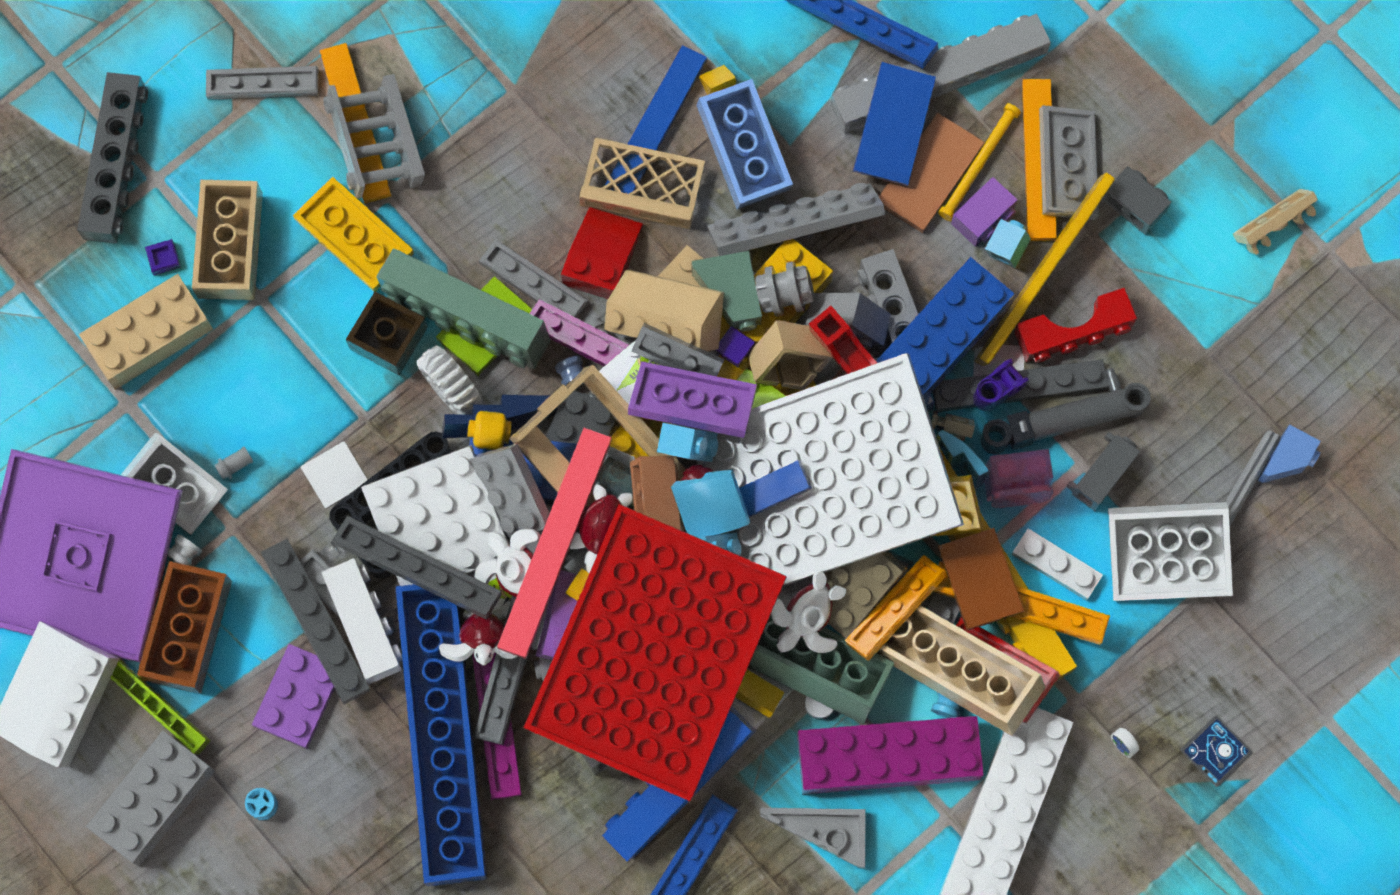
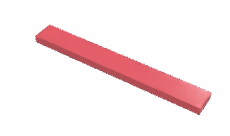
(554, 543)

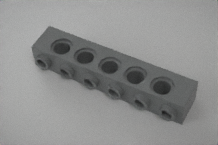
(117, 90)

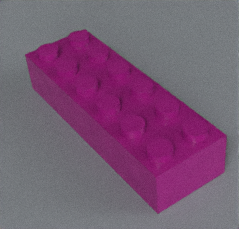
(889, 755)

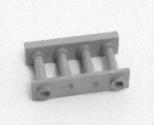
(394, 119)

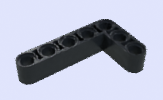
(351, 503)

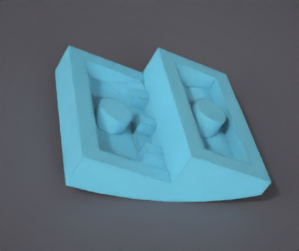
(962, 456)
(711, 504)

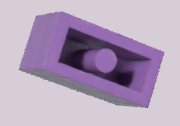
(983, 211)

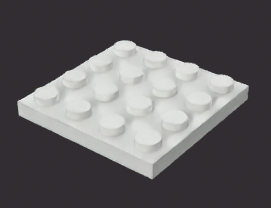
(437, 511)

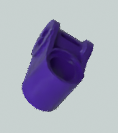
(1002, 382)

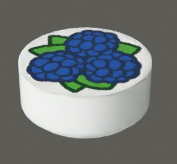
(1125, 742)

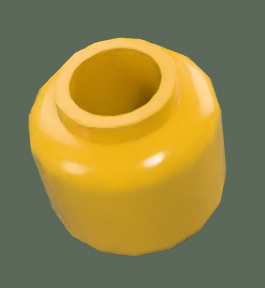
(489, 430)

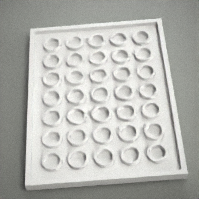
(868, 466)

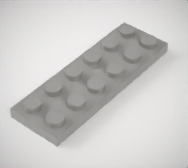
(795, 219)

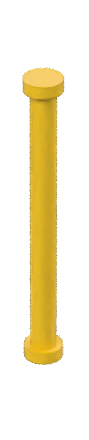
(1010, 113)

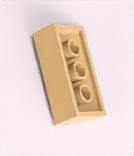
(668, 305)

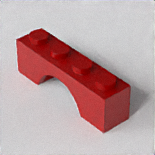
(1041, 337)
(840, 341)

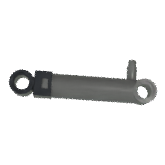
(1025, 428)

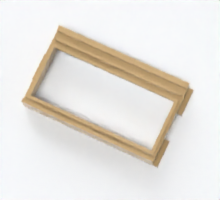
(547, 457)

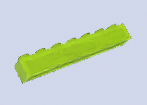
(159, 708)

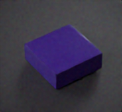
(162, 257)
(735, 346)

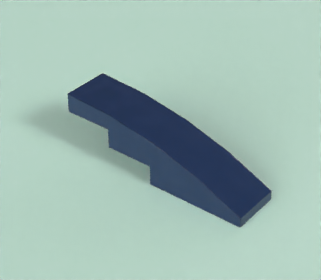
(516, 408)

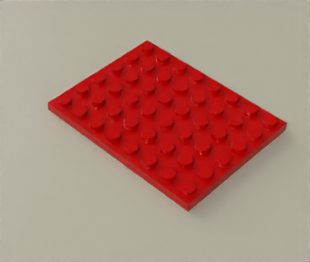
(655, 652)

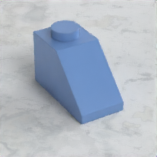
(1291, 455)

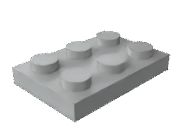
(511, 489)

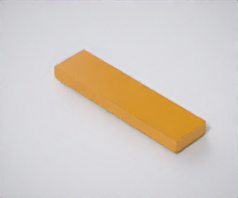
(895, 608)

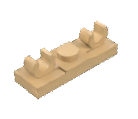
(1276, 219)

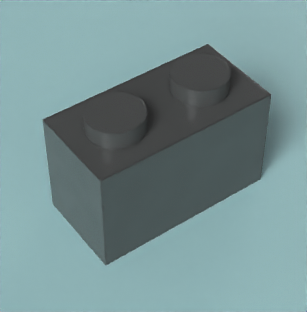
(1137, 200)

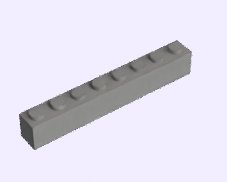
(954, 66)

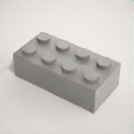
(150, 798)

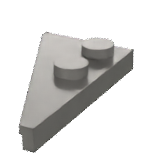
(832, 830)

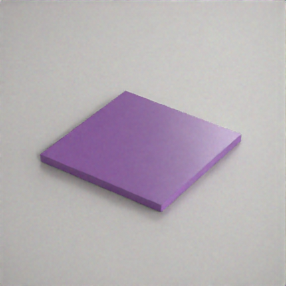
(82, 551)

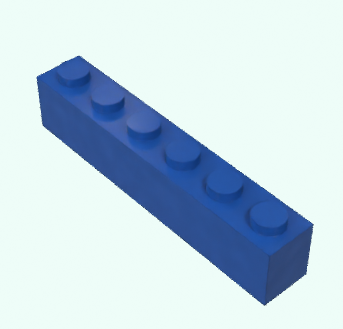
(656, 807)

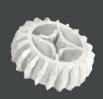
(449, 381)

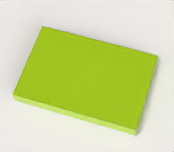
(475, 355)

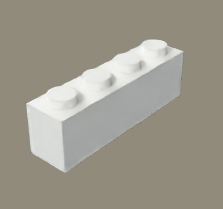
(361, 620)

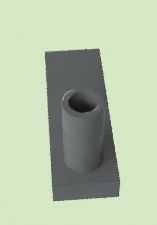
(674, 352)

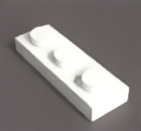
(1057, 564)

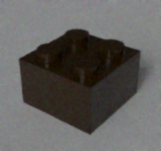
(386, 333)

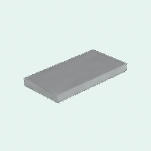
(1067, 159)

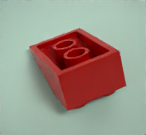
(600, 252)

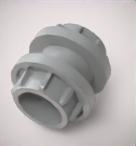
(784, 289)

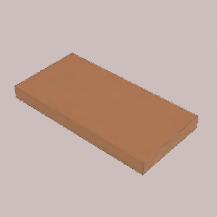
(939, 164)

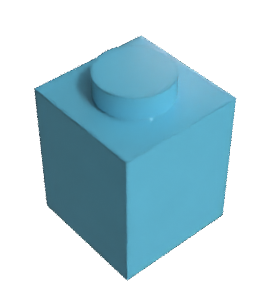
(1008, 242)

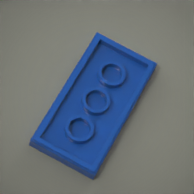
(894, 124)

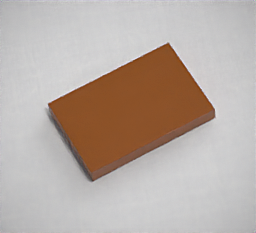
(980, 579)

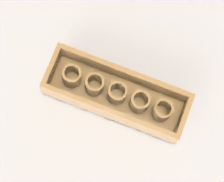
(964, 669)

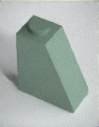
(735, 278)

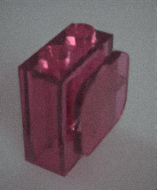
(1019, 478)

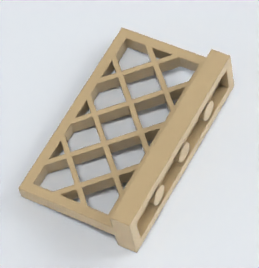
(638, 206)

